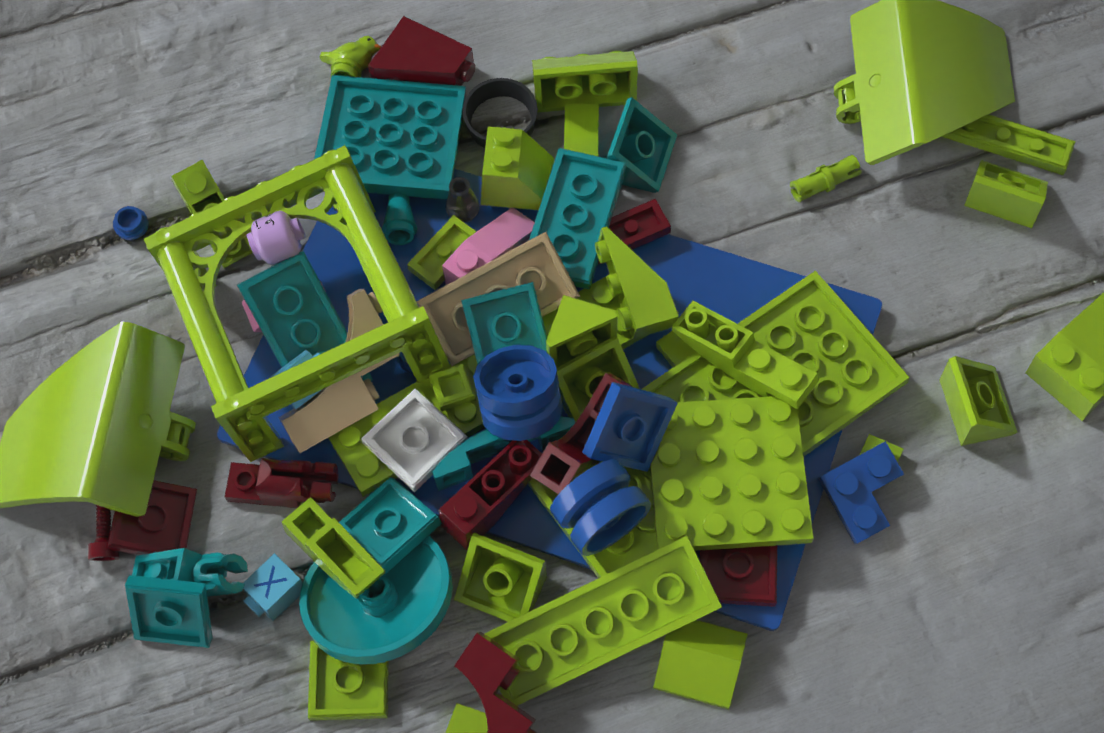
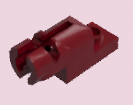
(281, 482)

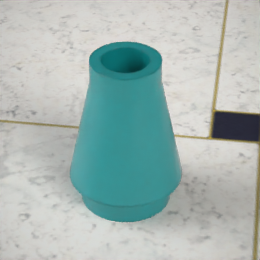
(399, 221)

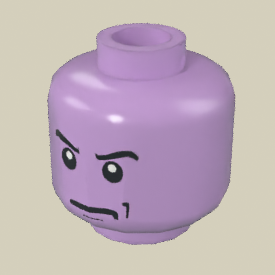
(275, 237)

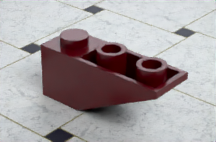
(489, 492)

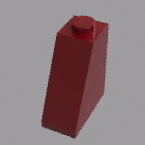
(422, 56)

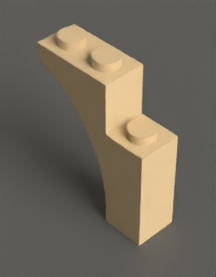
(343, 401)

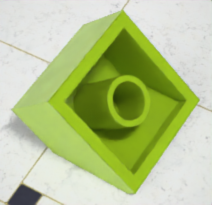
(514, 169)

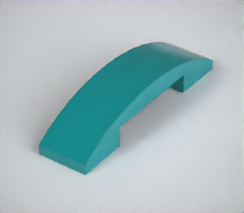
(456, 465)

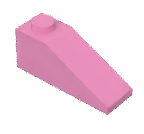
(488, 243)

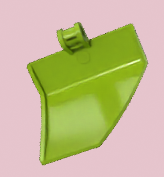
(921, 74)
(98, 425)

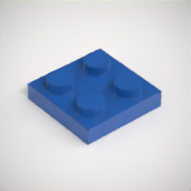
(629, 426)

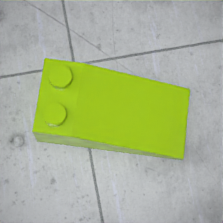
(1073, 362)

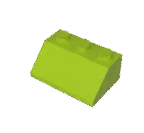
(585, 79)

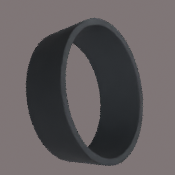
(498, 88)

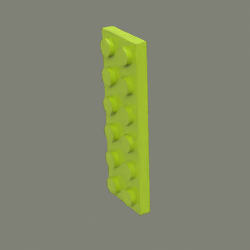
(606, 619)

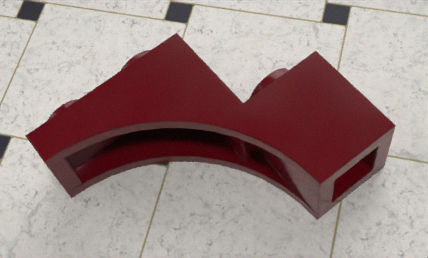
(488, 669)

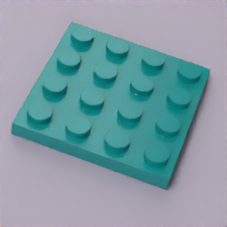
(395, 132)

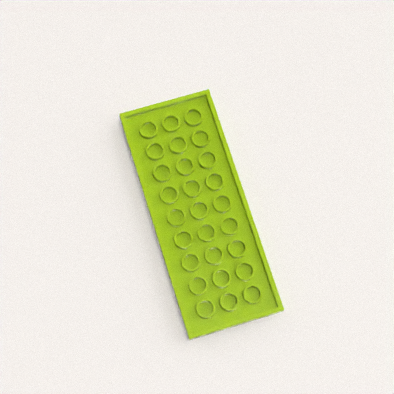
(809, 328)

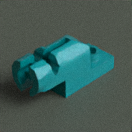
(193, 567)

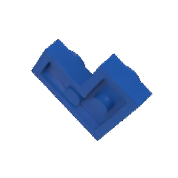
(852, 487)

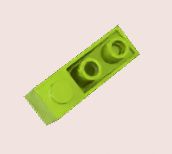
(200, 193)
(640, 290)

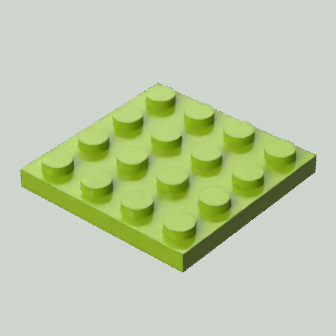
(731, 476)

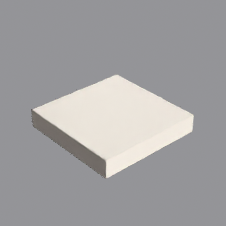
(413, 439)

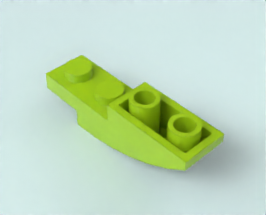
(742, 357)

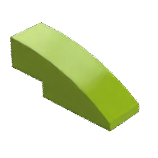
(332, 548)

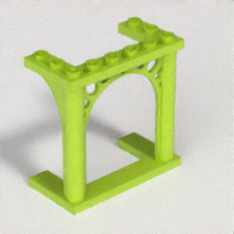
(244, 409)

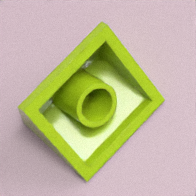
(1007, 194)
(579, 328)
(583, 374)
(976, 401)
(500, 579)
(701, 663)

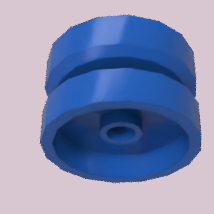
(518, 392)
(600, 507)

